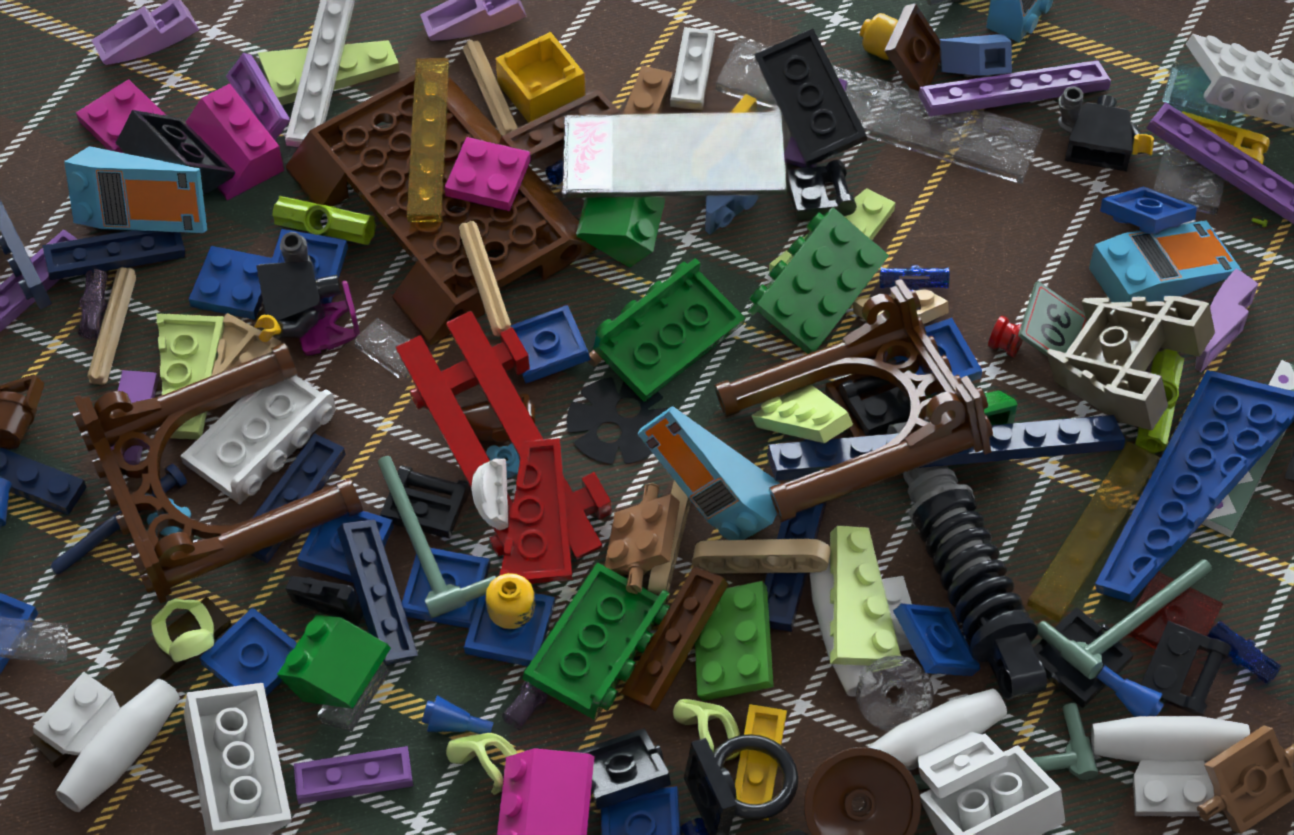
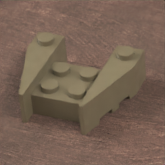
(1118, 345)

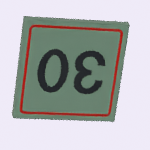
(1050, 321)

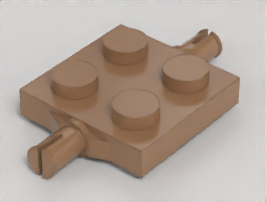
(642, 536)
(1250, 780)

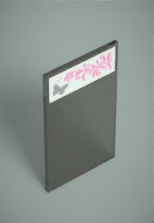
(673, 155)

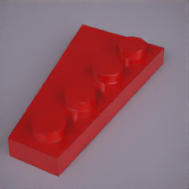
(538, 524)

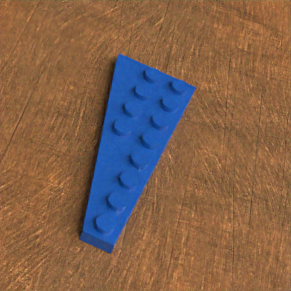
(1211, 450)

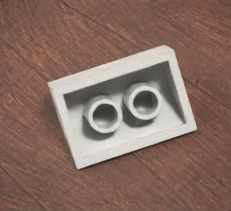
(1007, 802)

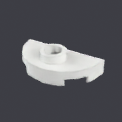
(490, 493)

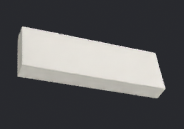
(692, 68)

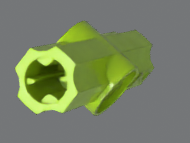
(340, 222)
(1169, 366)

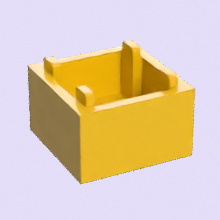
(540, 77)

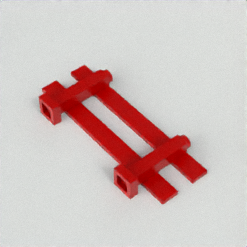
(487, 368)

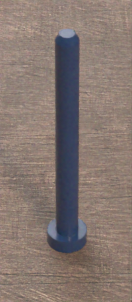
(102, 532)

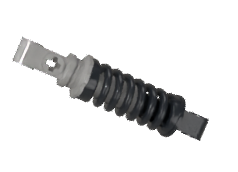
(971, 569)

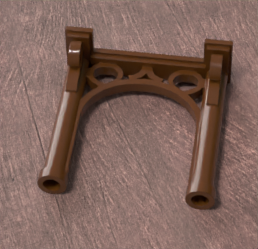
(954, 413)
(176, 556)

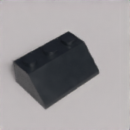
(173, 142)

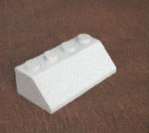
(236, 761)

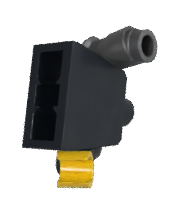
(1100, 132)
(292, 292)

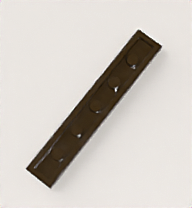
(143, 669)

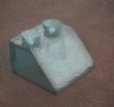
(1186, 90)

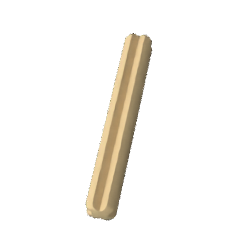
(489, 87)
(484, 277)
(112, 326)

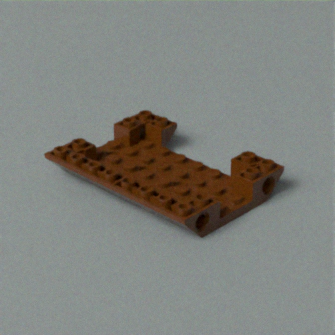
(376, 164)

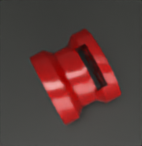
(1005, 336)

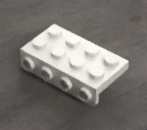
(1246, 79)
(258, 436)

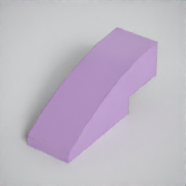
(470, 17)
(145, 32)
(1228, 314)

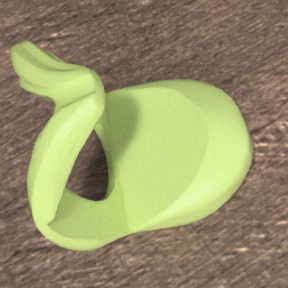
(189, 643)
(693, 712)
(465, 748)

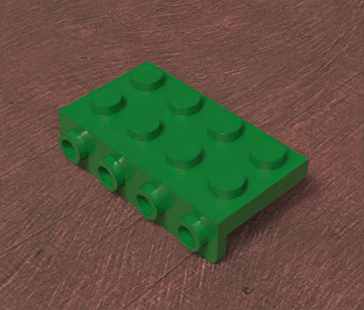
(818, 280)
(666, 330)
(596, 642)

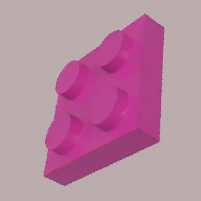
(109, 113)
(487, 173)

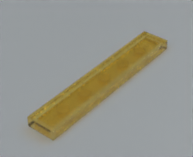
(428, 140)
(1093, 532)

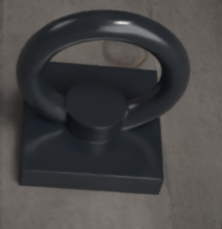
(714, 787)

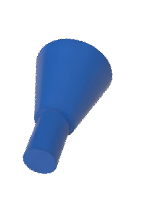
(1134, 696)
(447, 717)

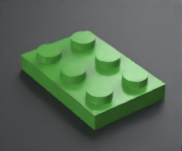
(735, 645)

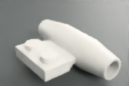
(821, 584)
(102, 734)
(949, 742)
(1170, 758)

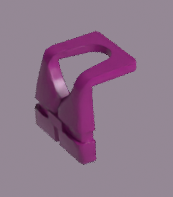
(326, 332)

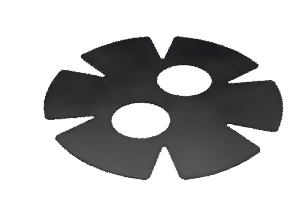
(604, 399)

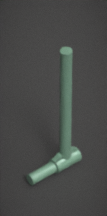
(442, 597)
(1088, 657)
(1077, 754)

